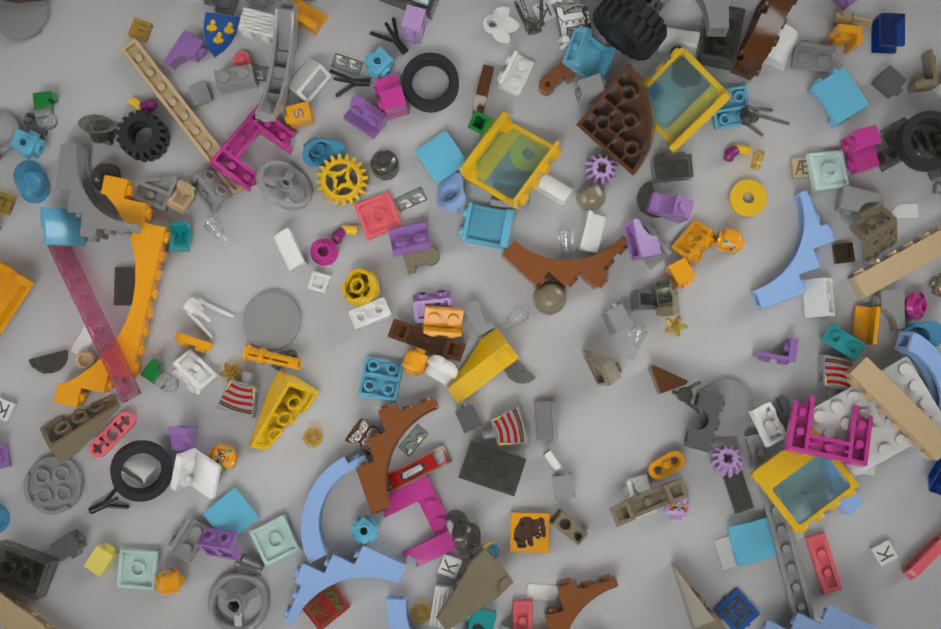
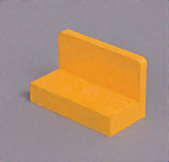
(309, 17)
(865, 324)

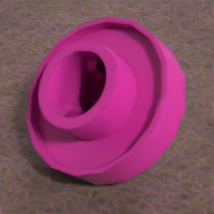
(324, 252)
(916, 305)

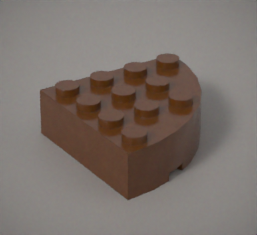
(761, 36)
(623, 120)

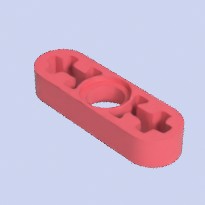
(104, 434)
(923, 558)

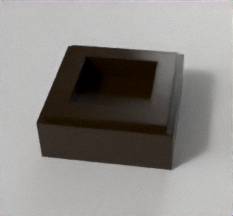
(843, 253)

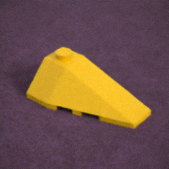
(486, 361)
(283, 403)

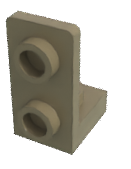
(930, 77)

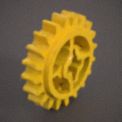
(327, 171)

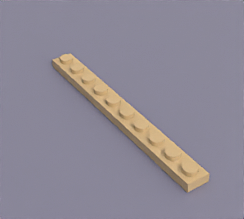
(176, 106)

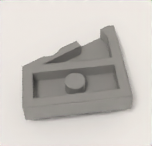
(155, 191)

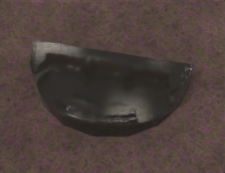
(643, 197)
(50, 363)
(518, 373)

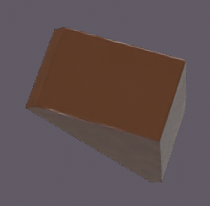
(664, 380)

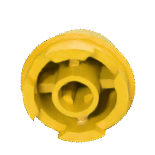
(360, 287)

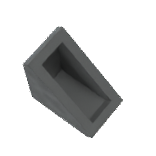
(643, 300)

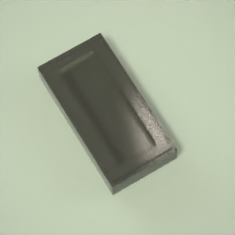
(124, 286)
(738, 492)

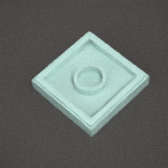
(827, 170)
(275, 540)
(137, 568)

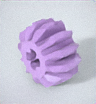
(599, 176)
(724, 453)

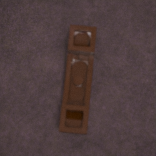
(415, 337)

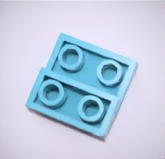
(729, 114)
(440, 156)
(61, 227)
(380, 379)
(231, 513)
(751, 541)

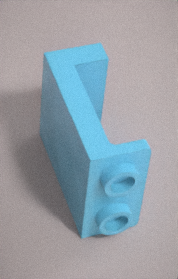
(587, 55)
(838, 96)
(486, 226)

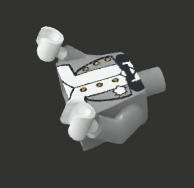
(570, 15)

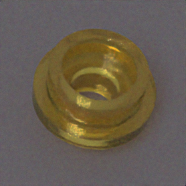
(308, 441)
(420, 620)

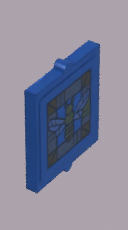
(736, 610)

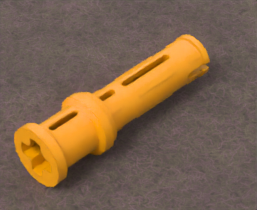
(263, 356)

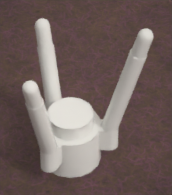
(195, 308)

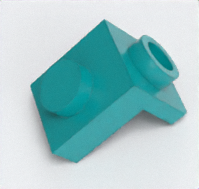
(180, 237)

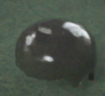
(385, 164)
(104, 169)

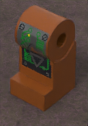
(555, 78)

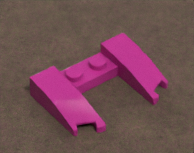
(227, 158)
(852, 451)
(424, 493)

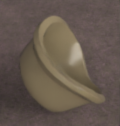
(549, 298)

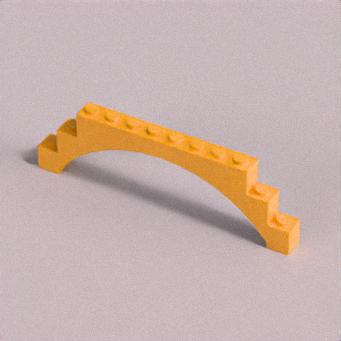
(148, 254)

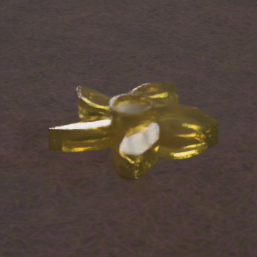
(675, 325)
(231, 371)

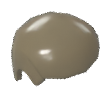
(591, 198)

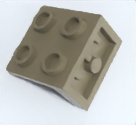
(876, 231)

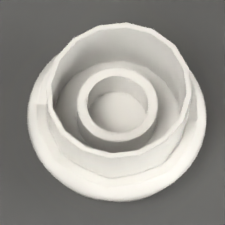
(441, 369)

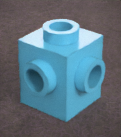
(379, 63)
(28, 143)
(367, 522)

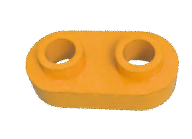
(185, 340)
(665, 465)

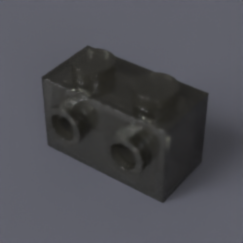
(671, 168)

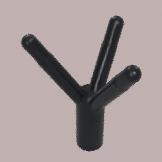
(398, 43)
(353, 82)
(107, 504)

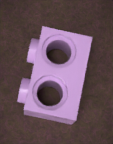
(414, 24)

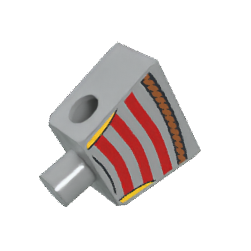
(831, 373)
(240, 396)
(507, 428)

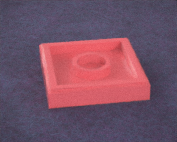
(377, 215)

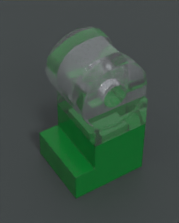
(44, 109)
(158, 377)

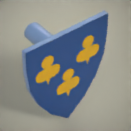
(219, 31)

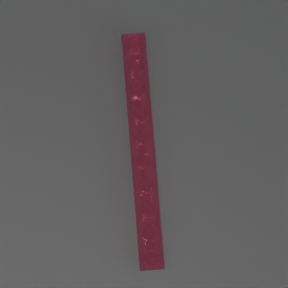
(95, 322)

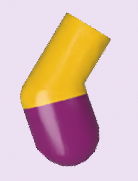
(147, 105)
(734, 150)
(343, 230)

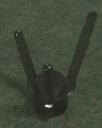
(531, 25)
(750, 114)
(685, 394)

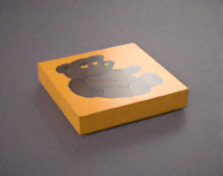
(529, 532)

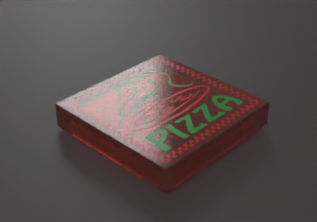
(326, 606)

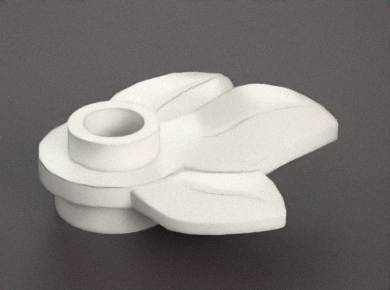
(504, 25)

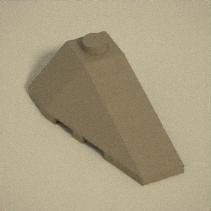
(602, 368)
(71, 433)
(478, 587)
(698, 613)

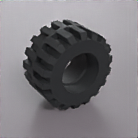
(129, 130)

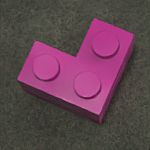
(391, 97)
(860, 149)

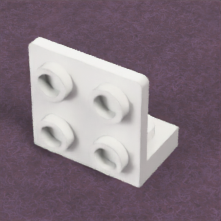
(196, 470)

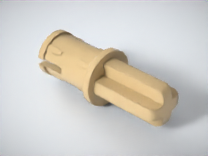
(852, 19)

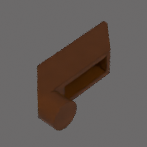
(483, 88)

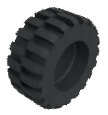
(630, 27)

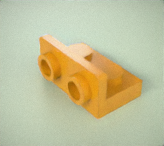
(846, 35)
(694, 242)
(443, 321)

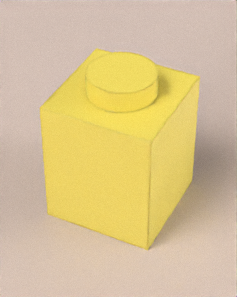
(101, 559)

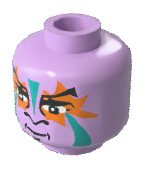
(678, 509)

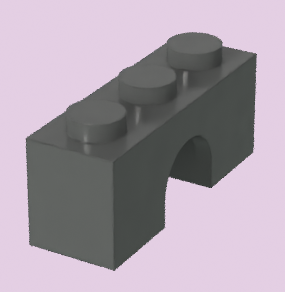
(710, 405)

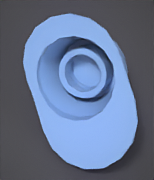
(451, 193)

